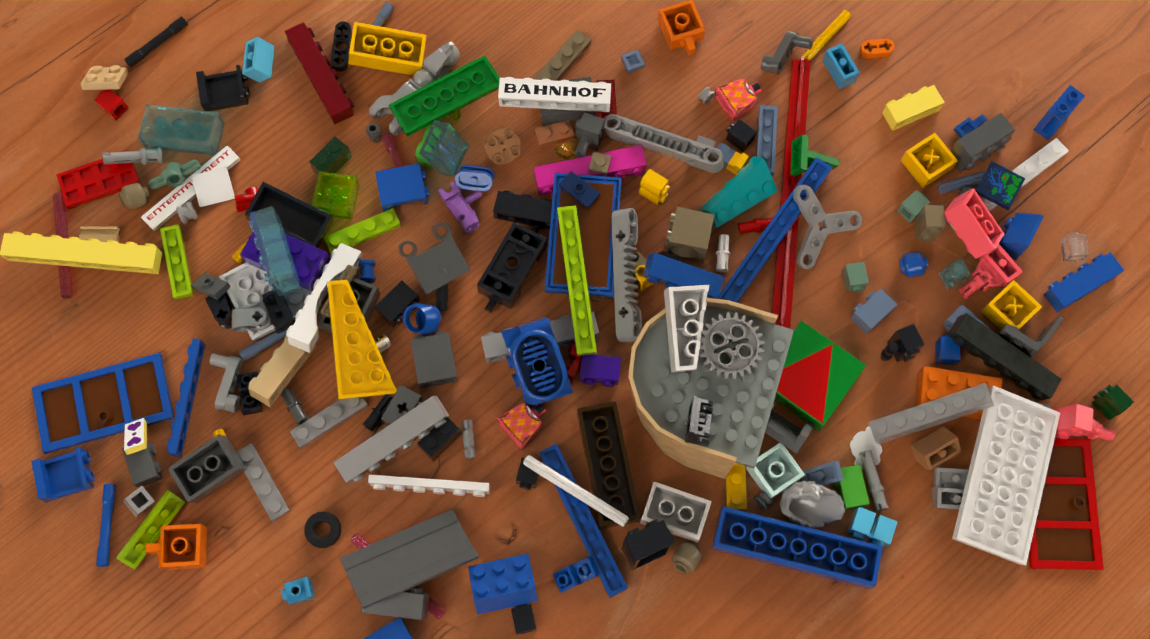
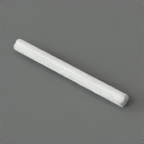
(576, 490)

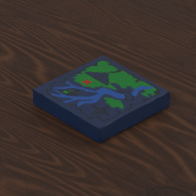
(999, 185)

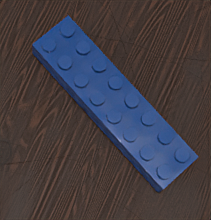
(797, 547)

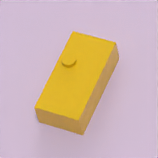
(386, 49)

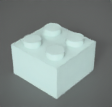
(775, 471)

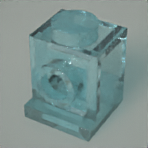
(954, 274)

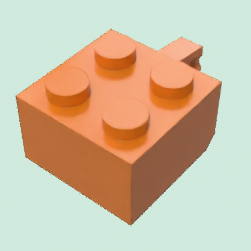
(681, 26)
(180, 547)

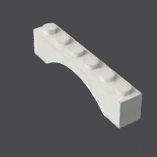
(305, 330)

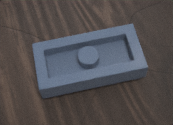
(824, 474)

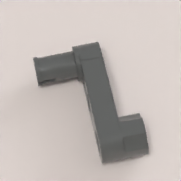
(776, 63)

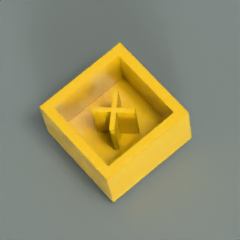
(929, 160)
(1011, 307)

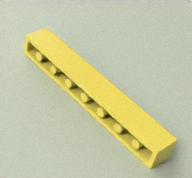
(81, 253)

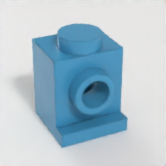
(305, 591)

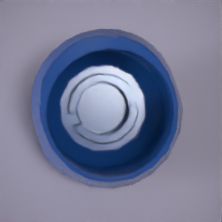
(427, 319)

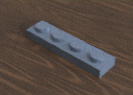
(767, 135)

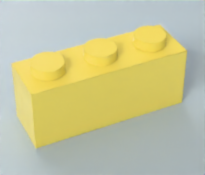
(913, 107)

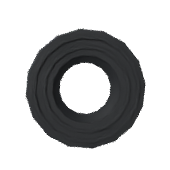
(331, 538)

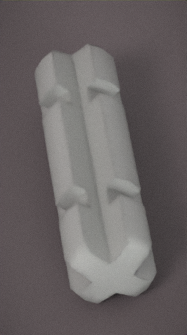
(468, 439)

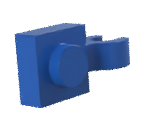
(969, 125)

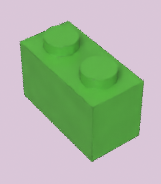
(853, 488)

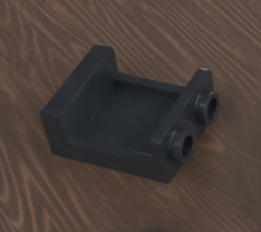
(222, 90)

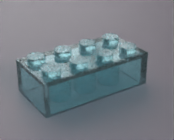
(181, 129)
(274, 251)

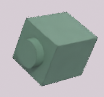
(913, 205)
(855, 277)

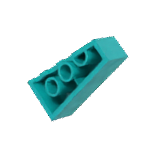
(742, 192)

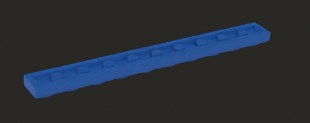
(773, 235)

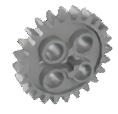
(724, 328)

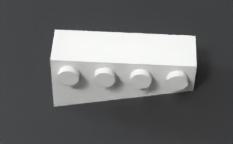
(685, 323)

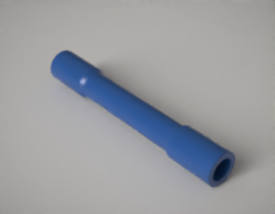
(103, 549)

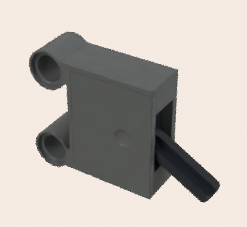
(436, 265)

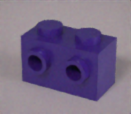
(600, 370)

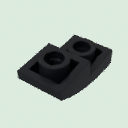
(249, 404)

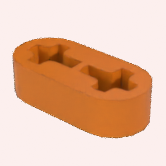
(877, 48)

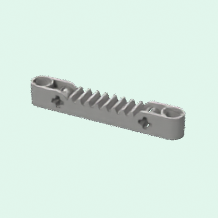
(666, 143)
(623, 226)

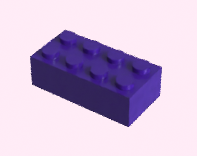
(306, 258)

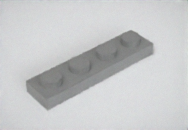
(327, 420)
(263, 483)

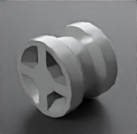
(187, 212)

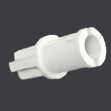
(723, 253)

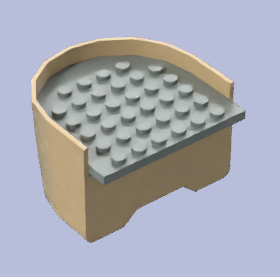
(739, 405)

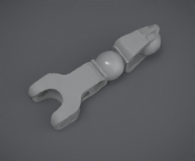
(435, 67)

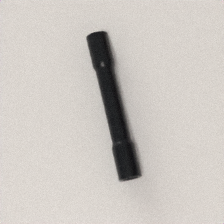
(172, 29)

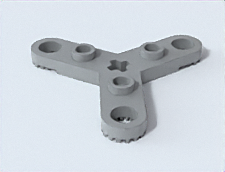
(815, 236)

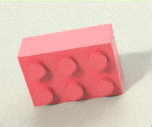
(974, 223)

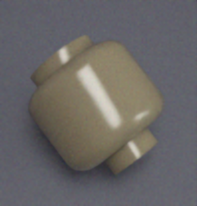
(134, 196)
(687, 557)

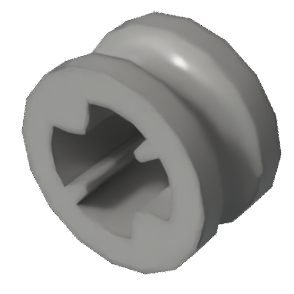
(706, 95)

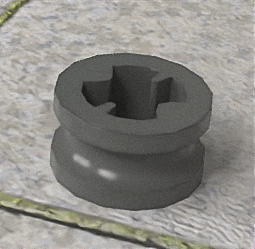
(763, 500)

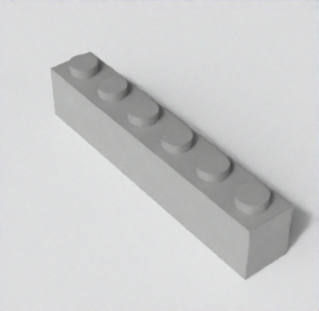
(562, 328)
(931, 413)
(391, 439)

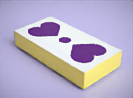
(135, 436)

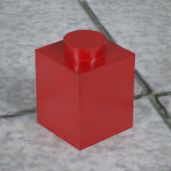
(111, 103)

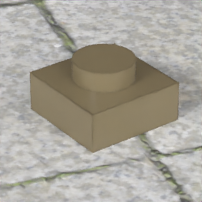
(599, 163)

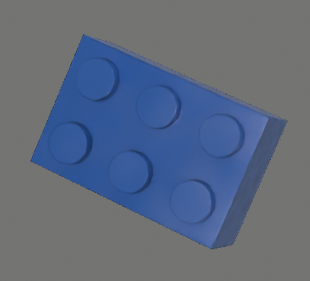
(502, 584)

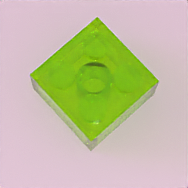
(336, 194)

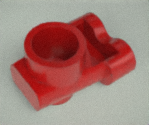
(242, 201)

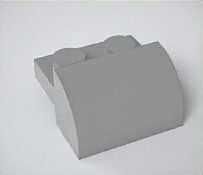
(948, 487)

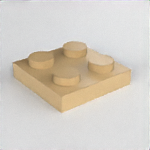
(104, 78)

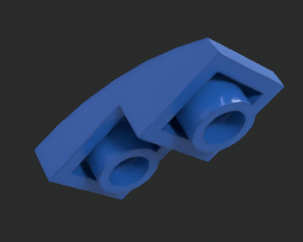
(576, 574)

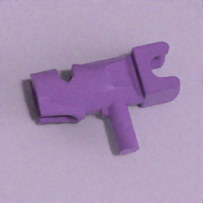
(461, 207)

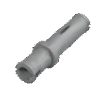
(876, 488)

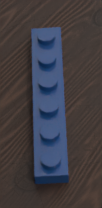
(184, 404)

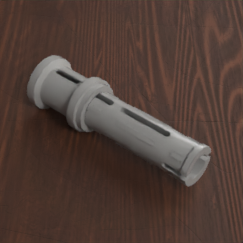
(143, 156)

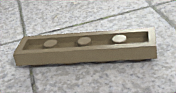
(564, 57)

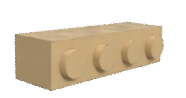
(277, 373)

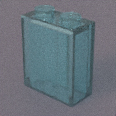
(444, 148)

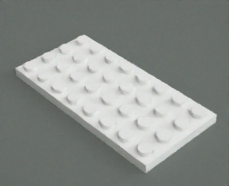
(1006, 476)

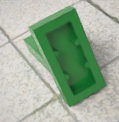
(803, 158)

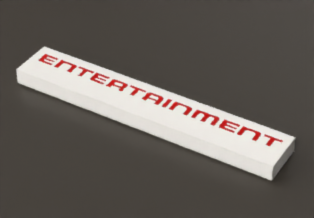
(166, 208)

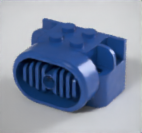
(532, 343)

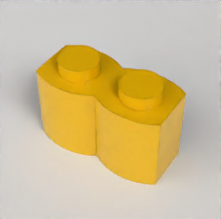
(654, 187)

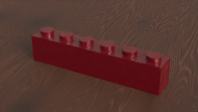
(319, 73)

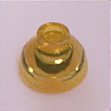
(567, 150)

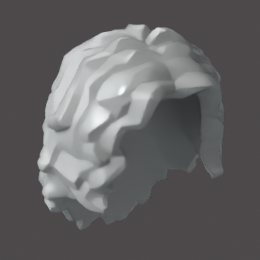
(811, 504)

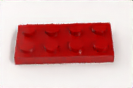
(95, 181)

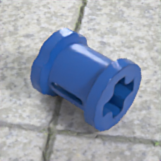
(367, 271)

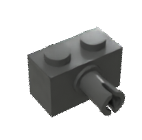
(588, 133)

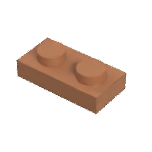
(554, 133)

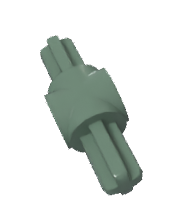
(174, 174)

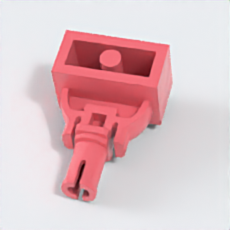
(994, 269)
(1079, 421)

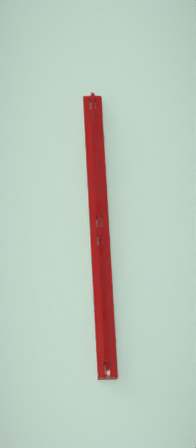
(786, 249)

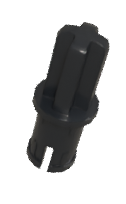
(377, 413)

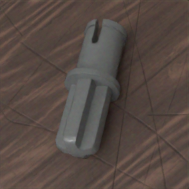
(294, 406)

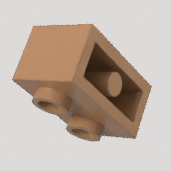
(936, 448)

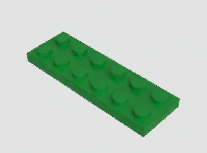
(445, 95)

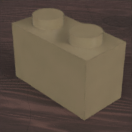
(930, 222)

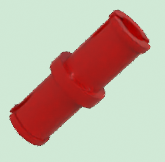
(754, 226)

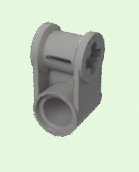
(246, 319)

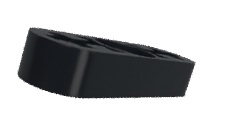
(338, 39)

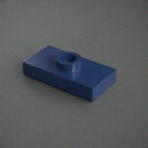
(579, 189)

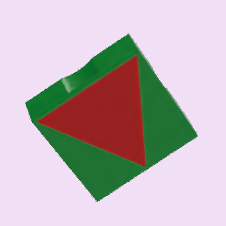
(815, 376)

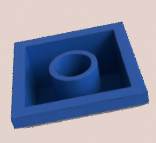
(1019, 233)

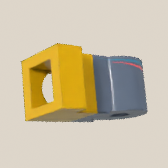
(732, 159)

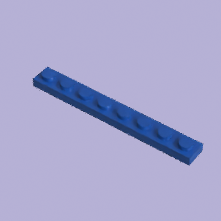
(585, 525)

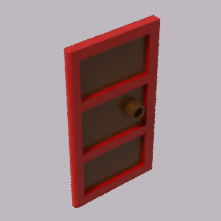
(1067, 517)

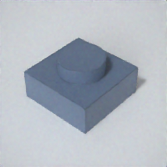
(632, 61)

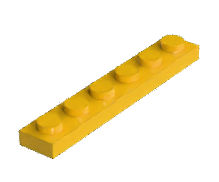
(736, 488)

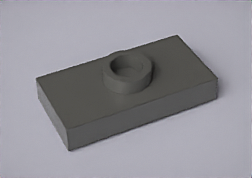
(210, 286)

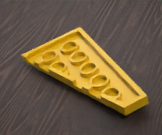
(356, 355)

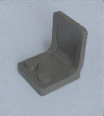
(1026, 344)

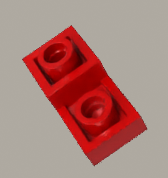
(573, 367)

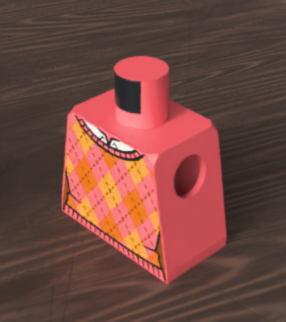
(737, 97)
(522, 423)

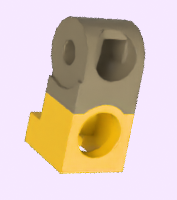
(642, 282)

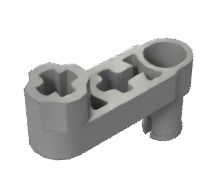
(225, 399)

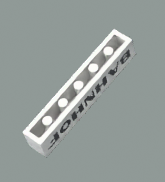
(554, 94)

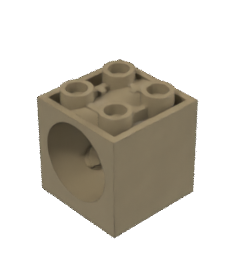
(689, 234)

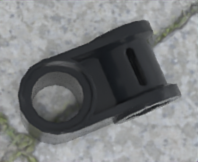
(220, 309)

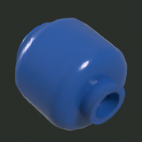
(913, 264)

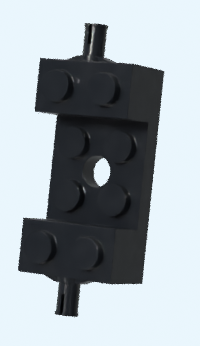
(504, 282)

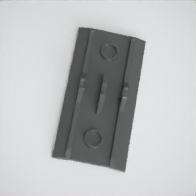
(408, 558)

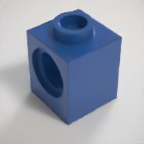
(946, 351)

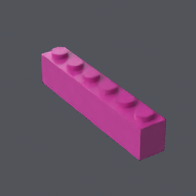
(622, 164)

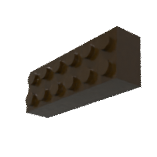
(607, 461)

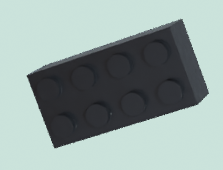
(297, 217)
(647, 544)

